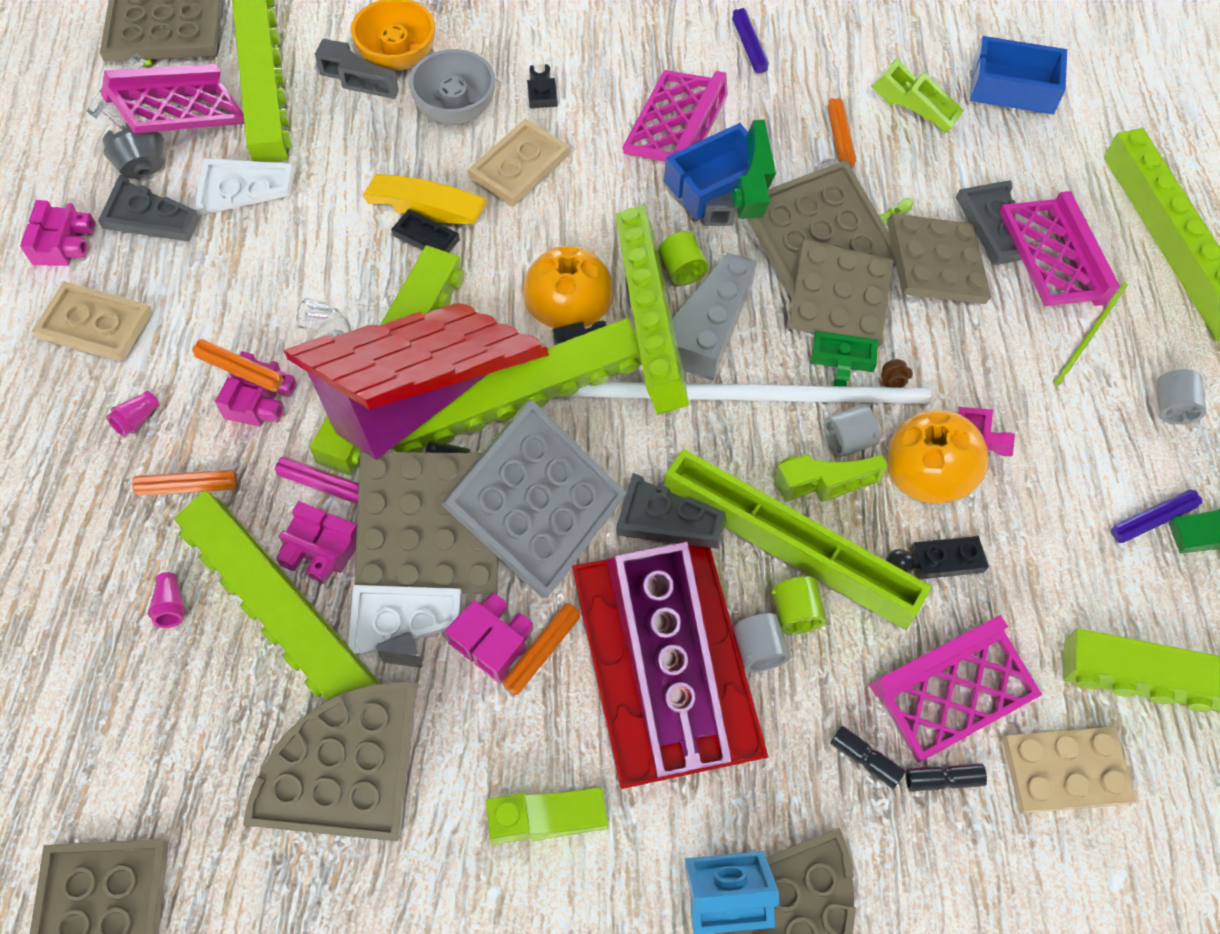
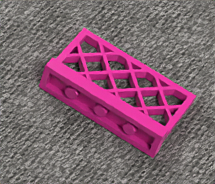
(174, 85)
(697, 121)
(1078, 245)
(949, 656)

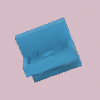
(731, 893)

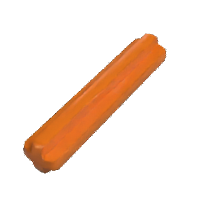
(841, 131)
(237, 365)
(184, 482)
(541, 649)

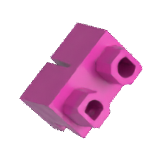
(54, 234)
(251, 403)
(319, 538)
(487, 639)

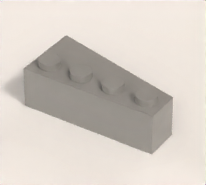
(711, 314)

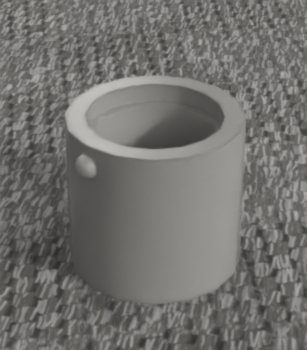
(1181, 396)
(851, 430)
(761, 642)

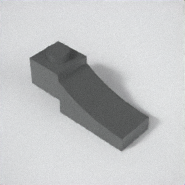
(355, 73)

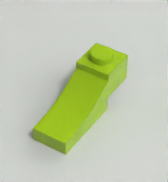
(919, 94)
(829, 480)
(545, 815)

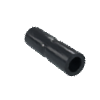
(871, 759)
(951, 776)

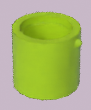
(683, 258)
(799, 605)

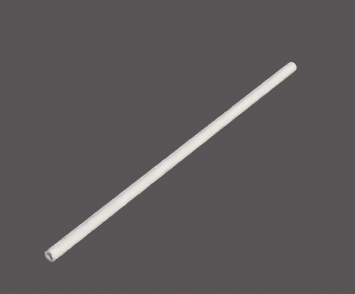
(768, 393)

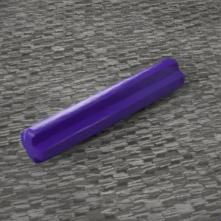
(750, 40)
(1156, 516)

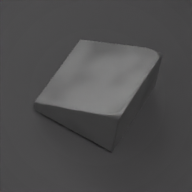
(719, 211)
(400, 651)

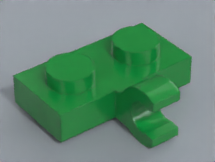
(844, 353)

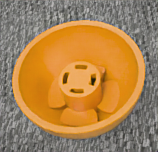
(393, 33)
(568, 287)
(936, 470)

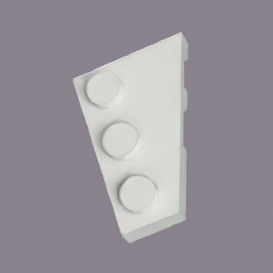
(240, 183)
(392, 610)

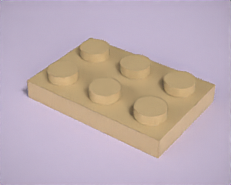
(518, 162)
(92, 321)
(1068, 770)

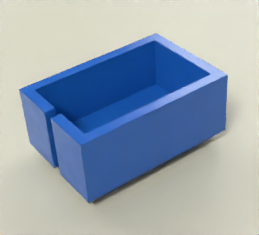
(1018, 75)
(707, 168)

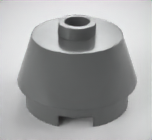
(133, 153)

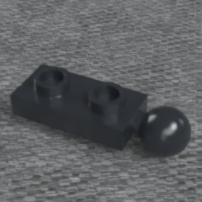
(941, 558)

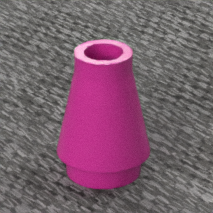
(131, 414)
(166, 603)

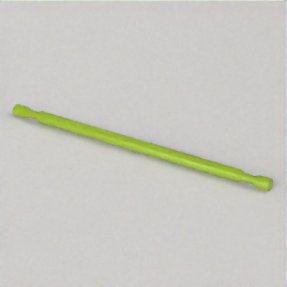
(1090, 334)

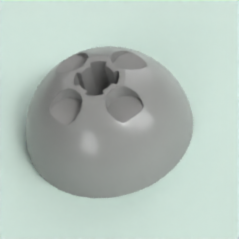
(452, 86)

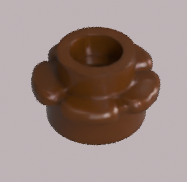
(896, 373)

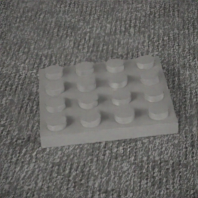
(534, 499)

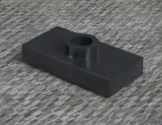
(422, 231)

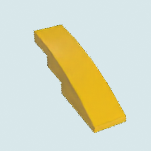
(425, 197)

